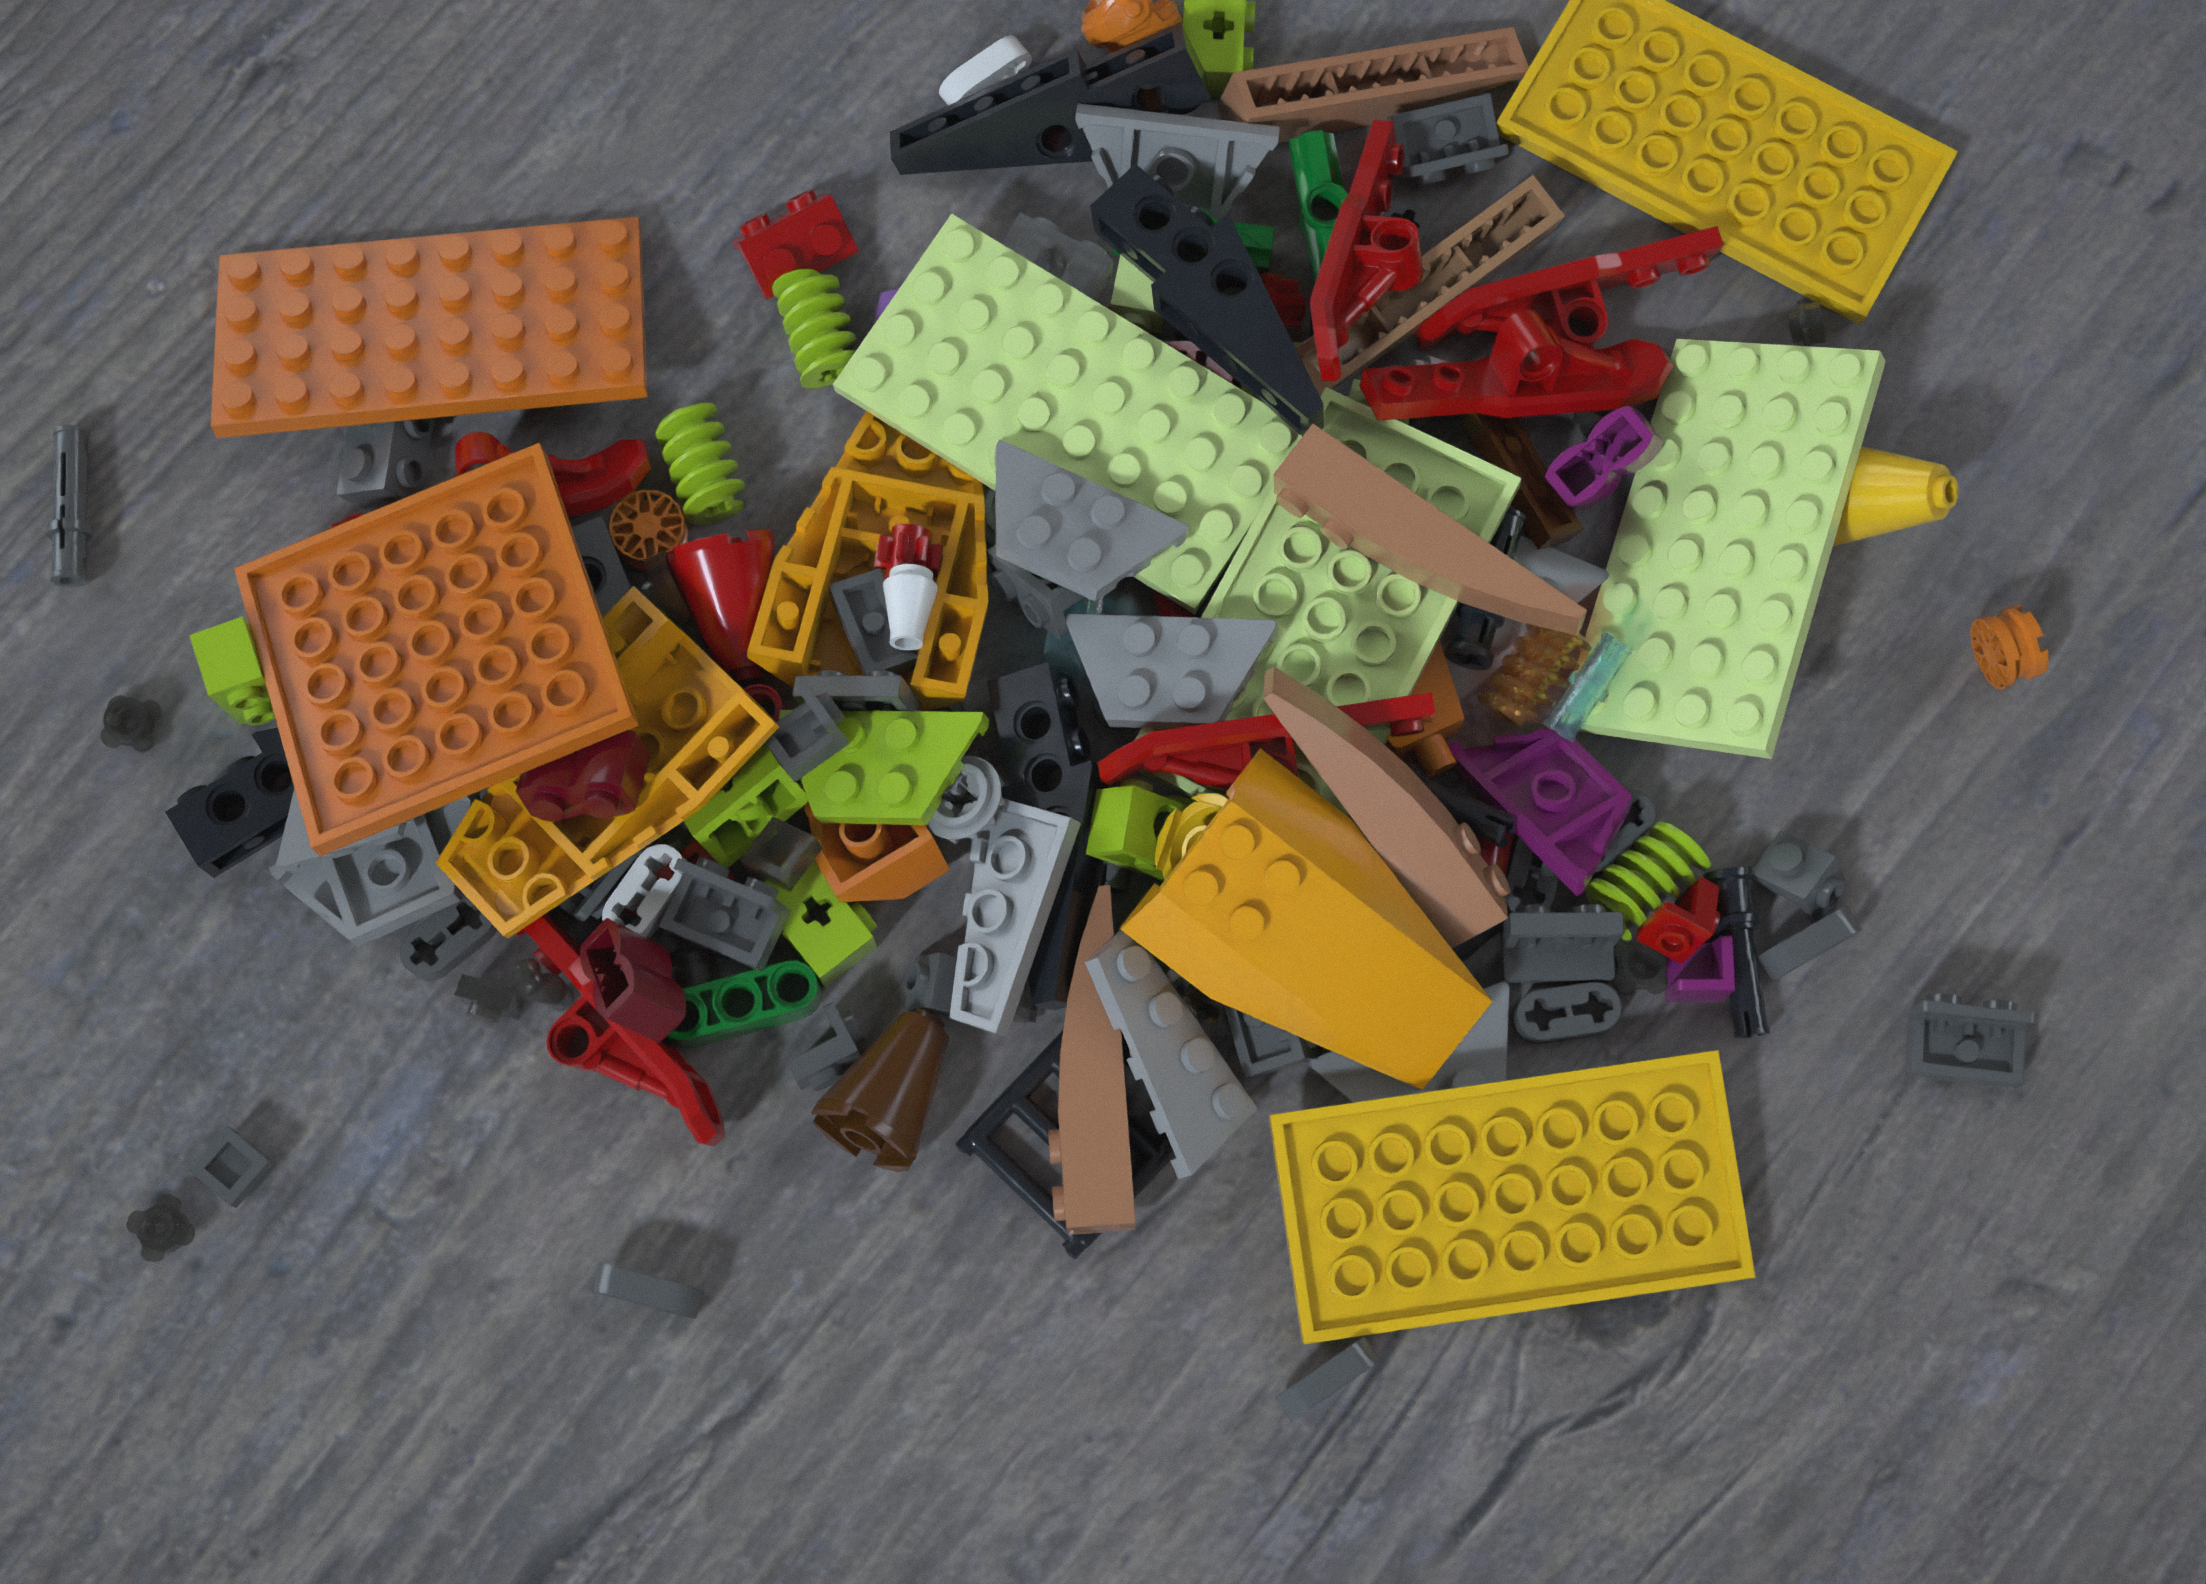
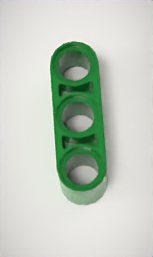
(767, 1011)

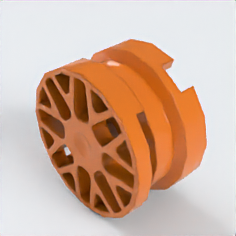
(646, 527)
(2008, 647)

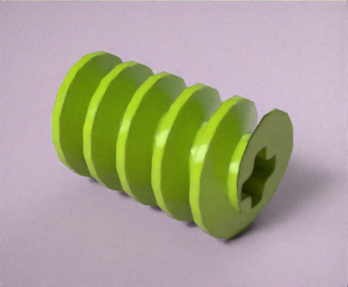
(815, 325)
(697, 464)
(1647, 873)

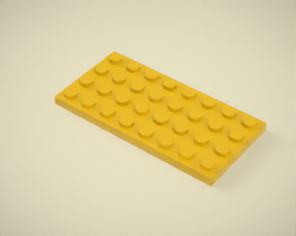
(1729, 140)
(1510, 1196)

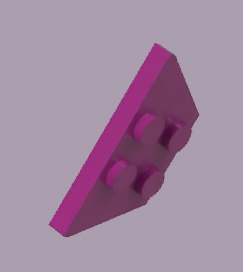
(1557, 790)

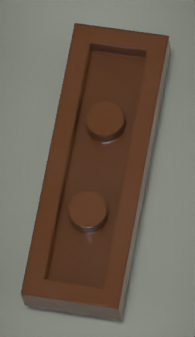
(1509, 448)

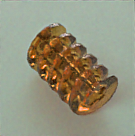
(1532, 675)

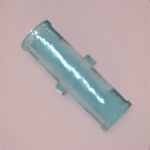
(1588, 686)

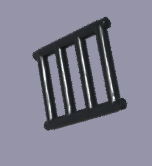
(1017, 1100)

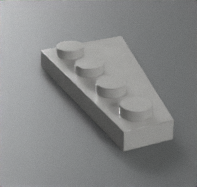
(1008, 907)
(1185, 1075)

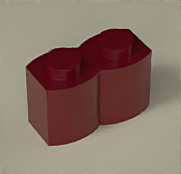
(592, 781)
(632, 981)

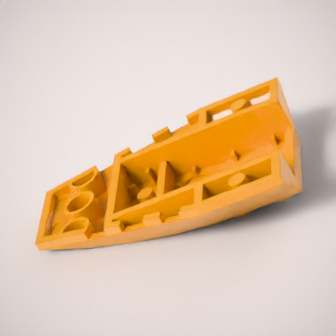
(875, 486)
(697, 737)
(1309, 931)

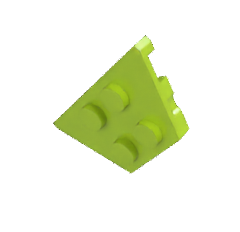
(892, 766)

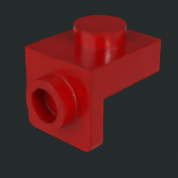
(1684, 925)

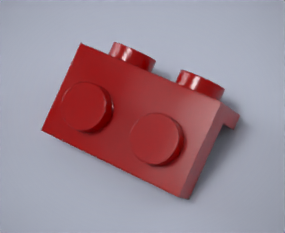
(801, 238)

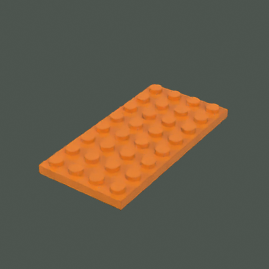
(429, 327)

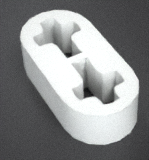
(993, 65)
(636, 887)

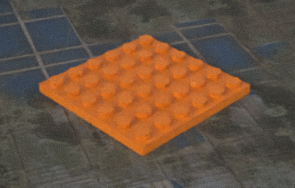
(432, 649)

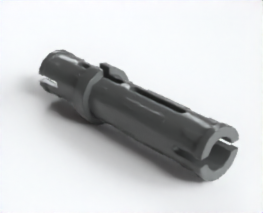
(70, 493)

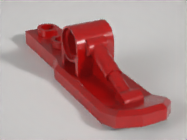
(1364, 250)
(1570, 289)
(1524, 376)
(583, 483)
(1221, 750)
(617, 1050)

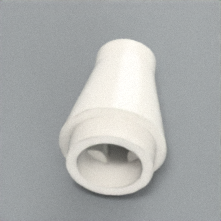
(909, 602)

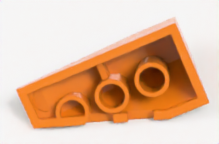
(876, 859)

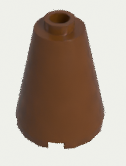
(887, 1092)

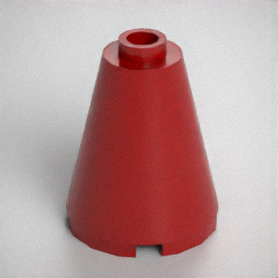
(724, 592)

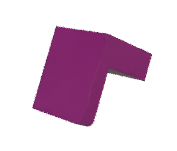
(1704, 975)

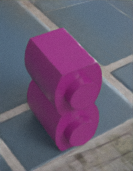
(1615, 448)

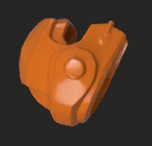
(1124, 22)

